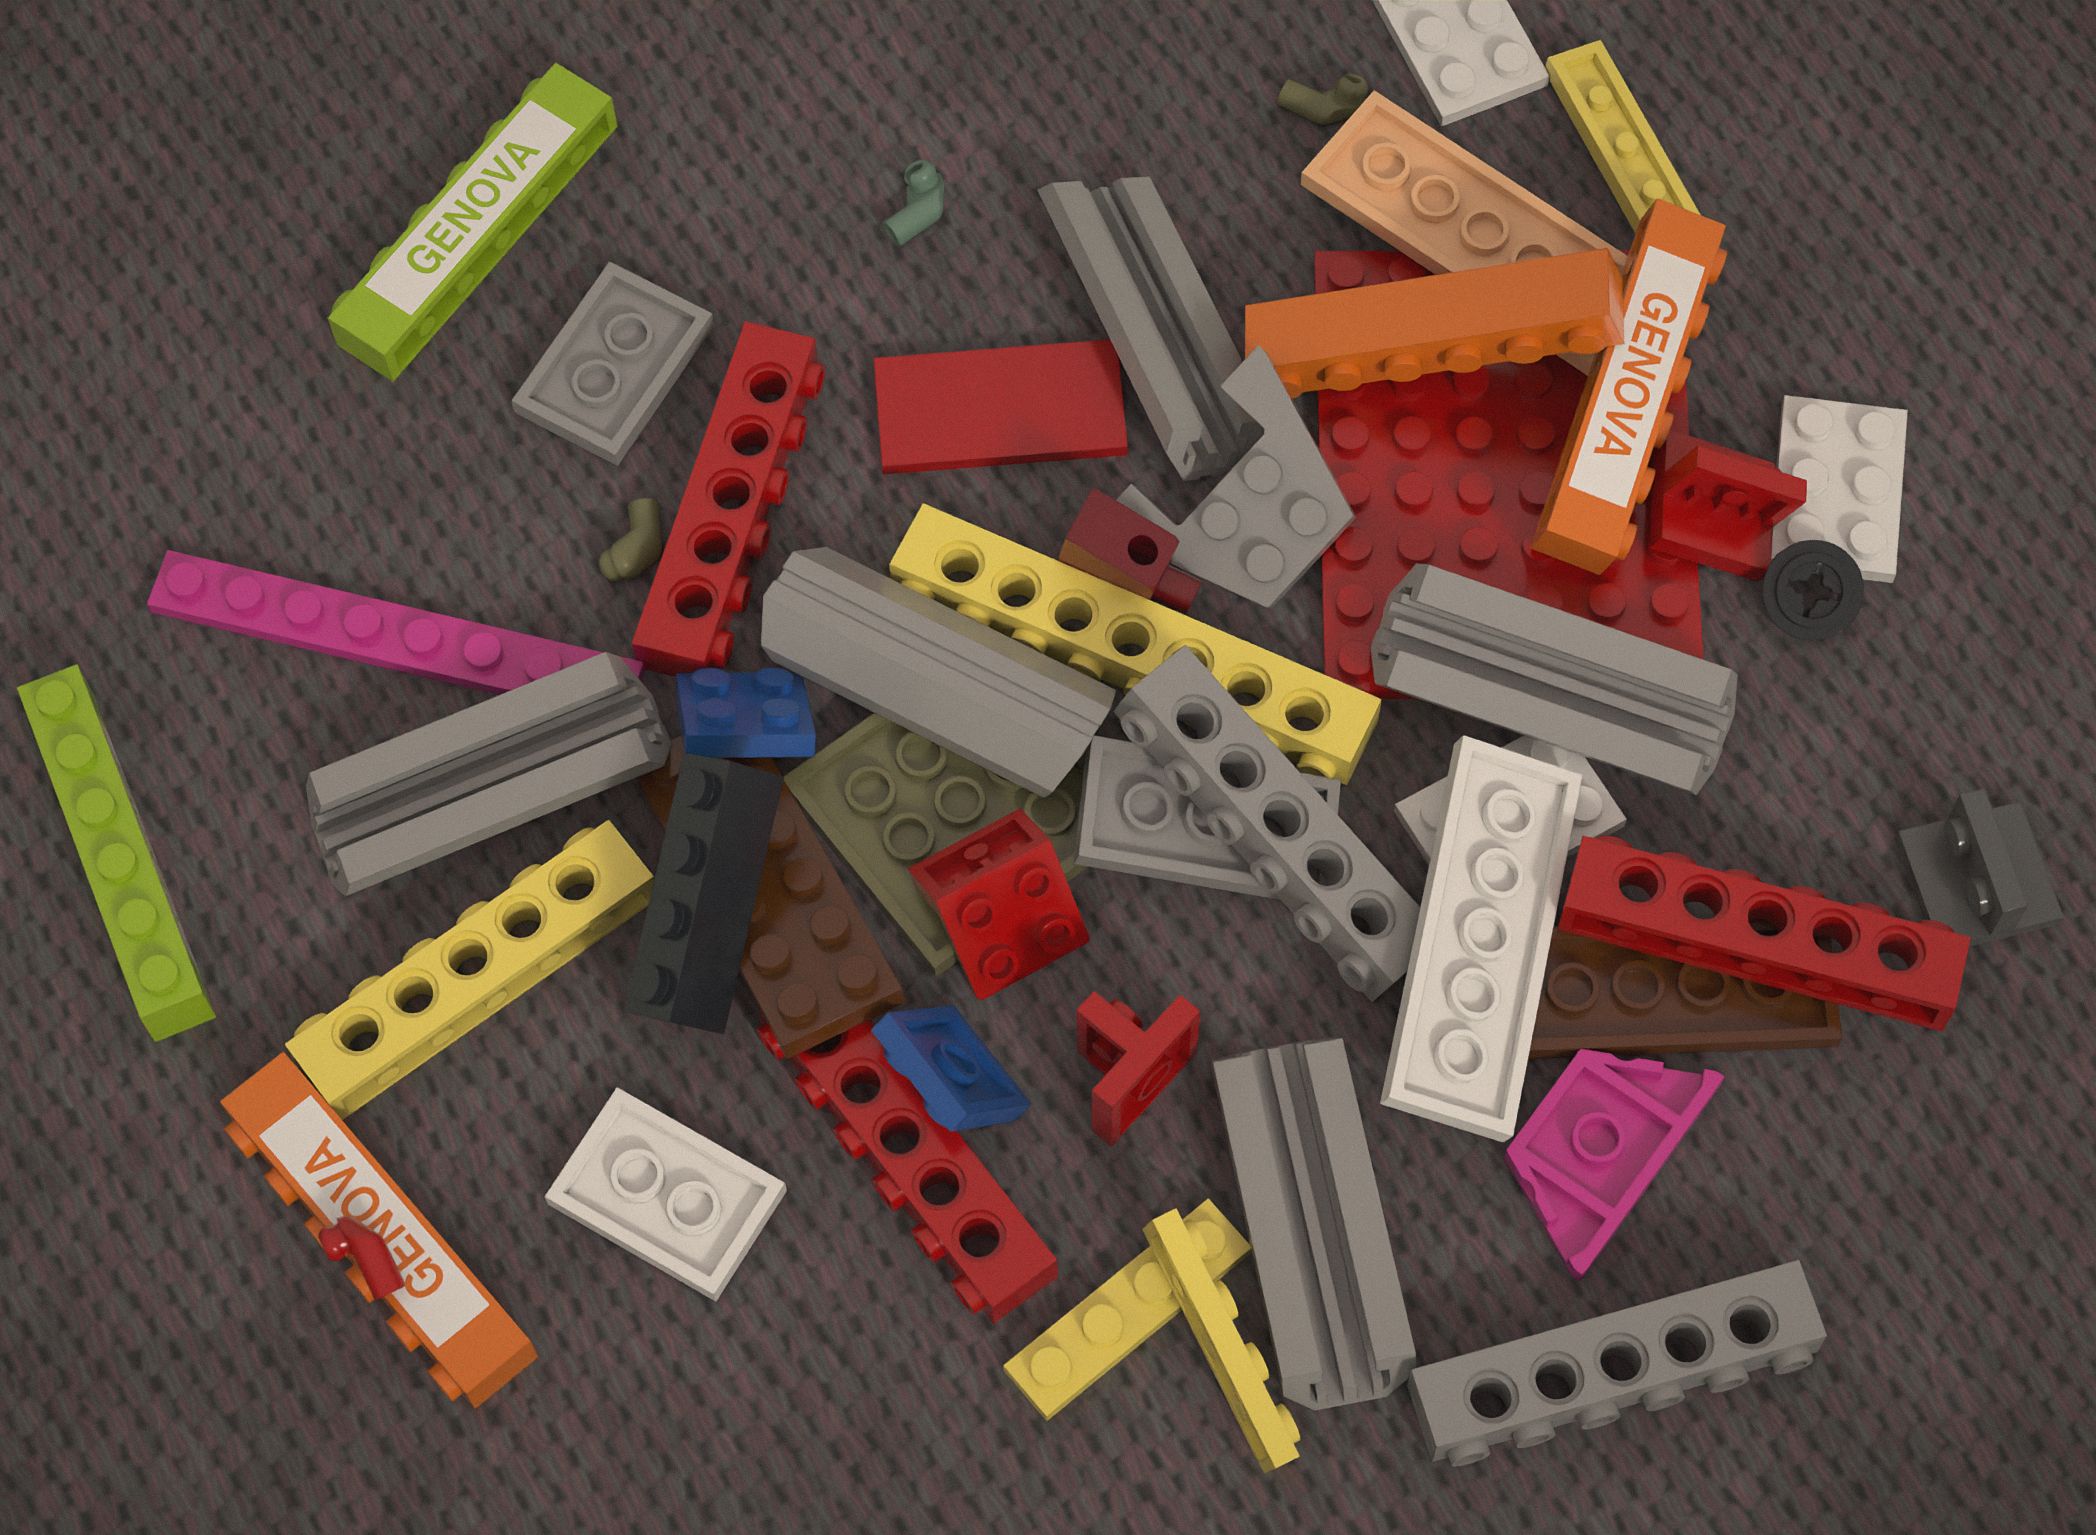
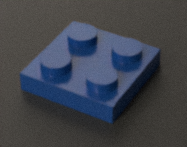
(744, 714)
(950, 1068)

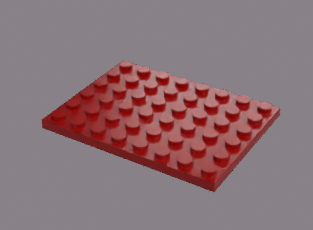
(1458, 482)

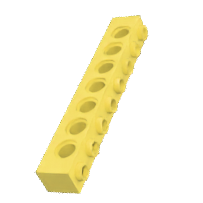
(1286, 690)

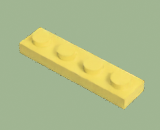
(1615, 131)
(1115, 1319)
(1235, 1365)

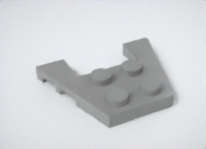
(1271, 508)

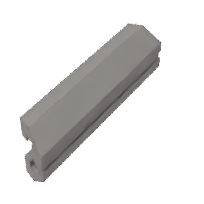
(1156, 319)
(931, 669)
(1554, 677)
(484, 771)
(1315, 1223)

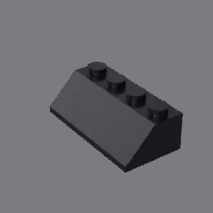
(704, 893)

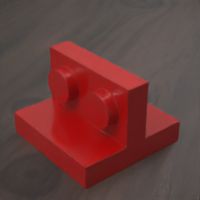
(1718, 505)
(1133, 1061)

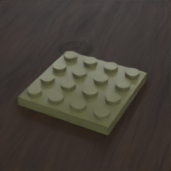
(899, 798)

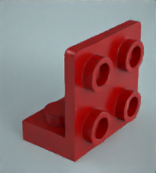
(1002, 902)

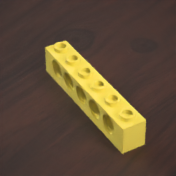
(460, 1001)

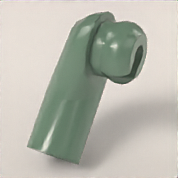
(923, 203)

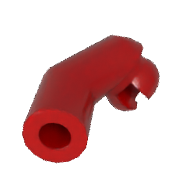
(368, 1250)

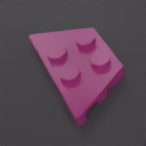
(1601, 1146)

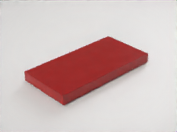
(1000, 406)

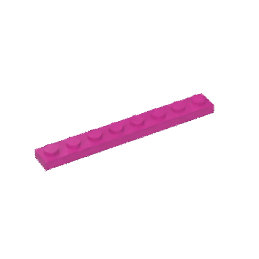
(358, 626)

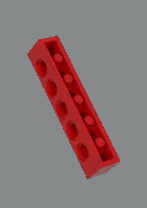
(761, 364)
(1788, 961)
(987, 1283)

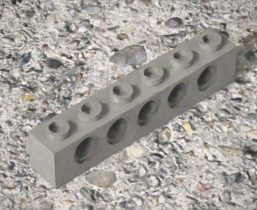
(1273, 789)
(1772, 1299)

